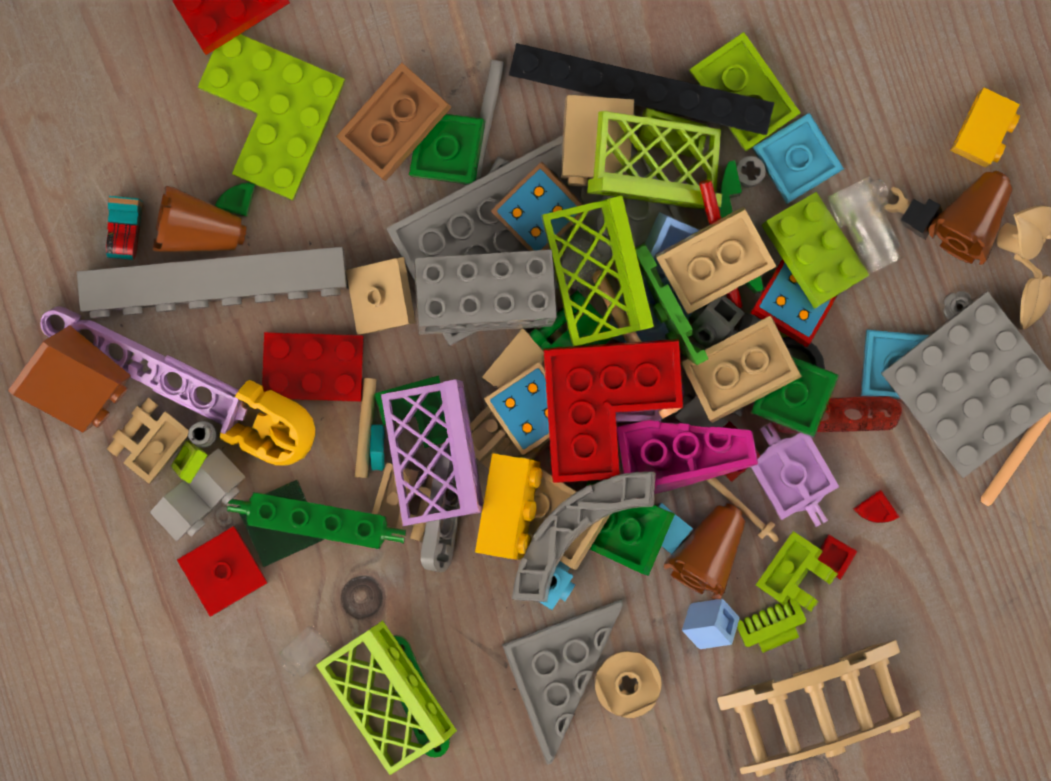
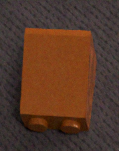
(71, 380)

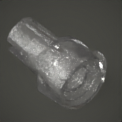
(862, 212)

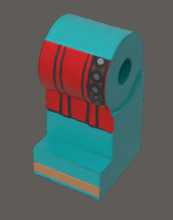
(123, 227)

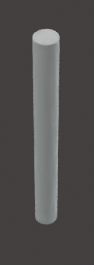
(488, 105)

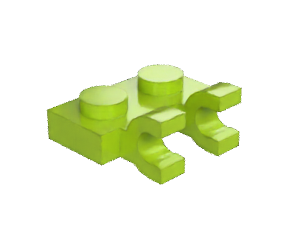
(789, 569)

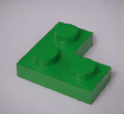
(432, 403)

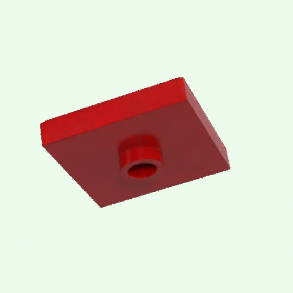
(222, 571)

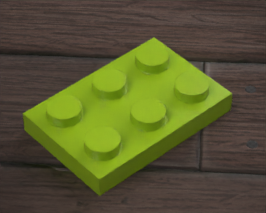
(742, 71)
(815, 250)

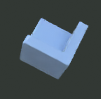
(710, 623)

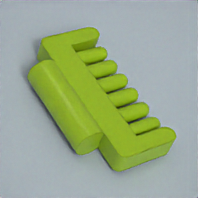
(772, 634)

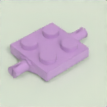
(793, 475)

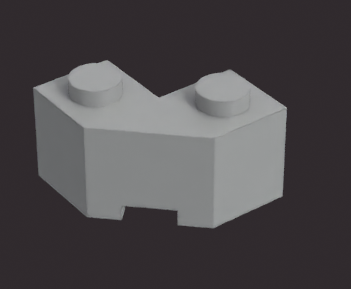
(188, 504)

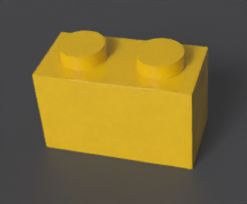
(985, 128)

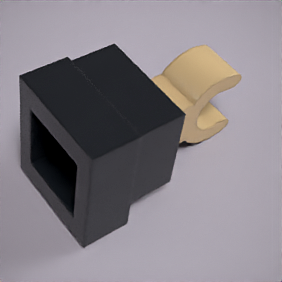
(916, 215)

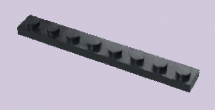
(645, 88)

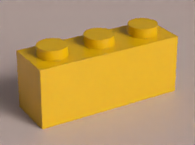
(508, 507)

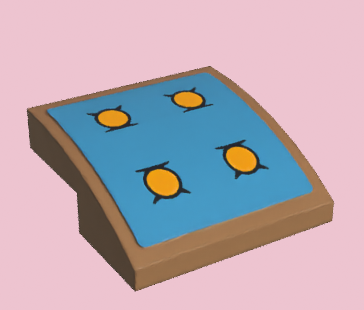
(533, 196)

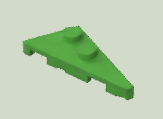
(668, 309)

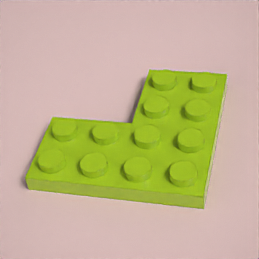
(290, 105)

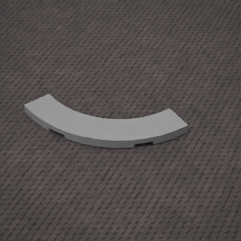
(569, 521)

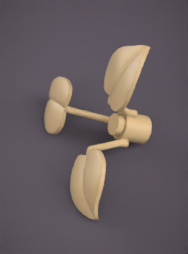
(1026, 242)

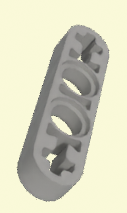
(437, 544)

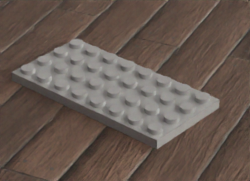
(466, 225)

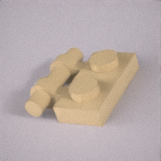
(157, 446)
(388, 503)

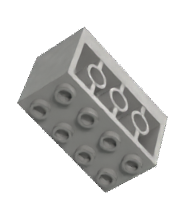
(485, 292)

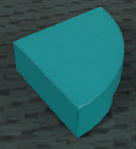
(377, 447)

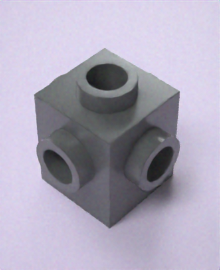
(715, 321)

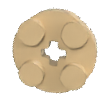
(620, 701)

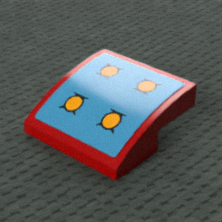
(790, 307)

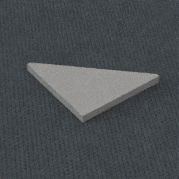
(555, 669)

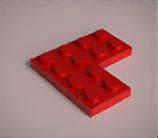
(588, 389)

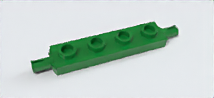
(316, 520)

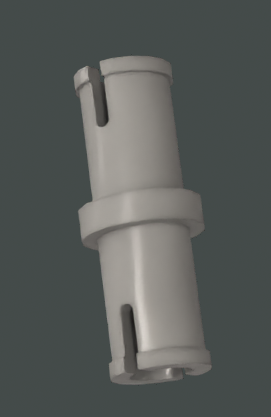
(195, 431)

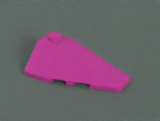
(684, 452)

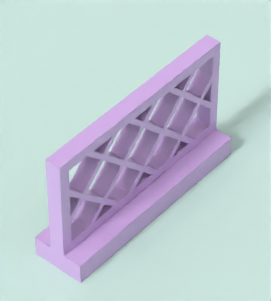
(461, 450)

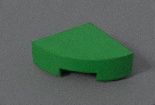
(237, 199)

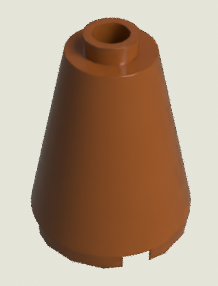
(974, 218)
(195, 225)
(709, 552)

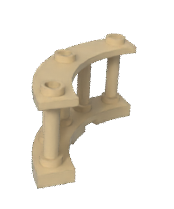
(812, 681)

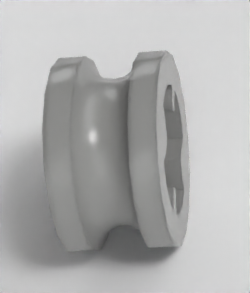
(757, 164)

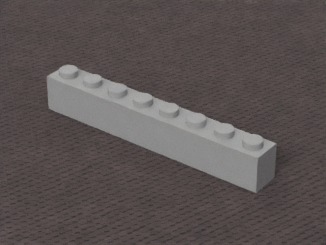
(212, 280)

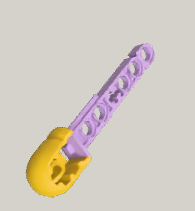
(287, 440)

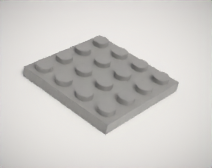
(973, 384)

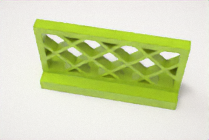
(646, 188)
(625, 262)
(409, 688)

